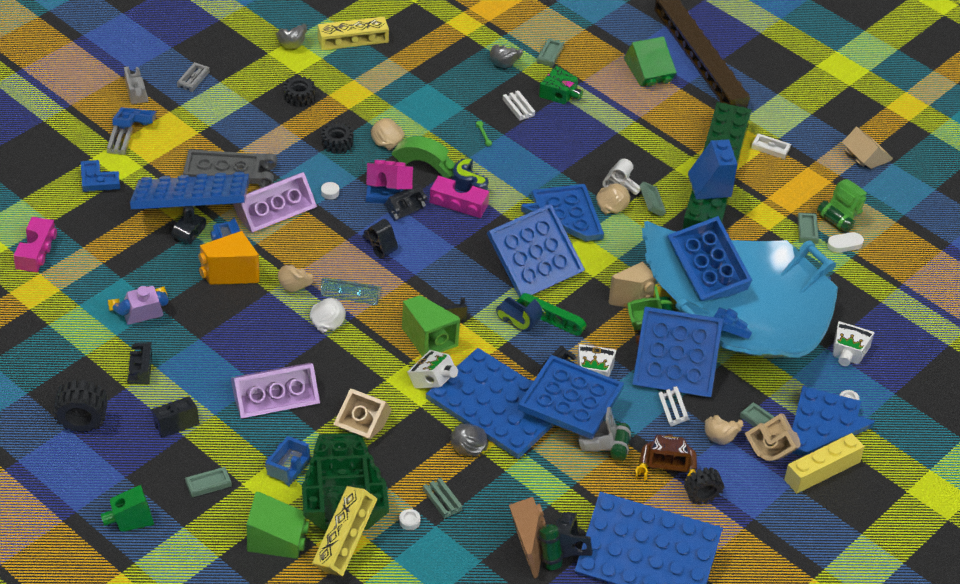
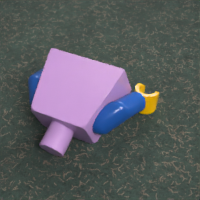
(140, 304)

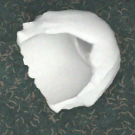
(327, 314)

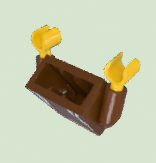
(667, 453)

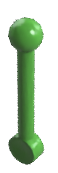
(479, 124)

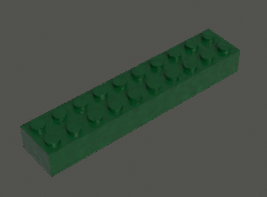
(729, 124)

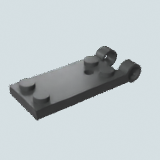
(229, 162)

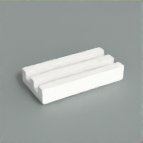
(521, 103)
(771, 146)
(670, 394)

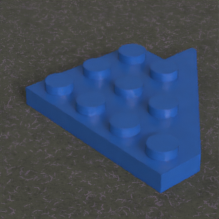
(572, 208)
(826, 418)

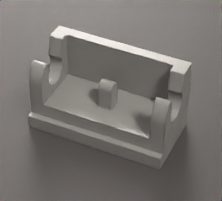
(135, 86)

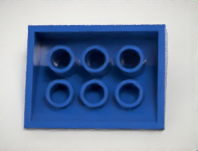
(710, 260)

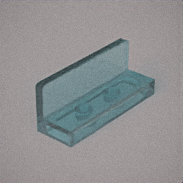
(350, 291)

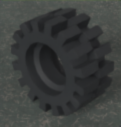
(299, 98)
(329, 134)
(704, 485)

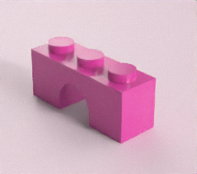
(389, 174)
(471, 203)
(39, 237)

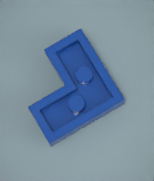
(127, 116)
(95, 180)
(732, 323)

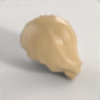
(387, 133)
(613, 198)
(293, 278)
(721, 431)

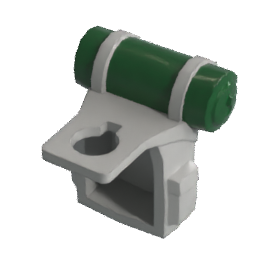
(609, 437)

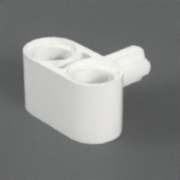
(620, 174)

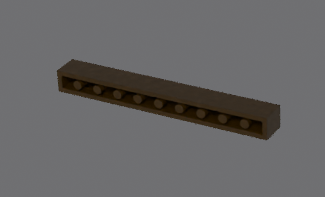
(701, 53)

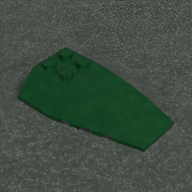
(340, 463)

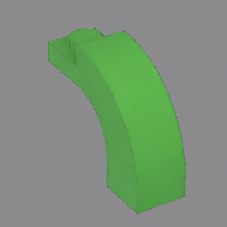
(425, 150)

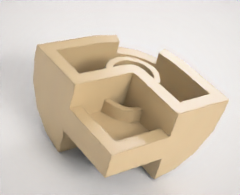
(773, 439)

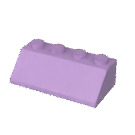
(276, 202)
(275, 390)

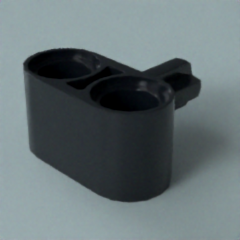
(189, 226)
(381, 238)

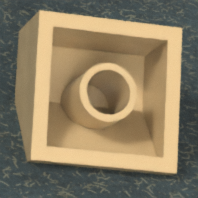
(865, 149)
(631, 285)
(362, 414)

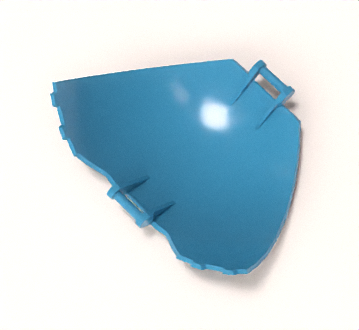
(784, 305)

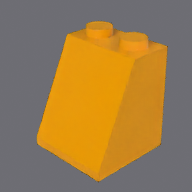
(229, 260)

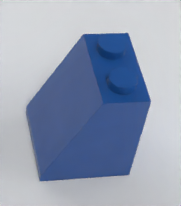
(714, 171)

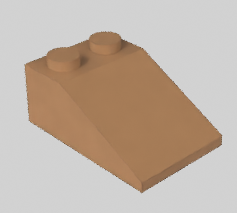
(528, 521)

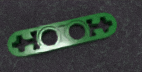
(571, 323)

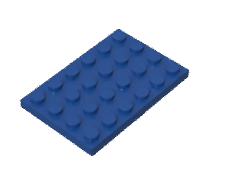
(190, 190)
(488, 396)
(647, 545)

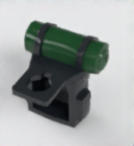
(561, 541)

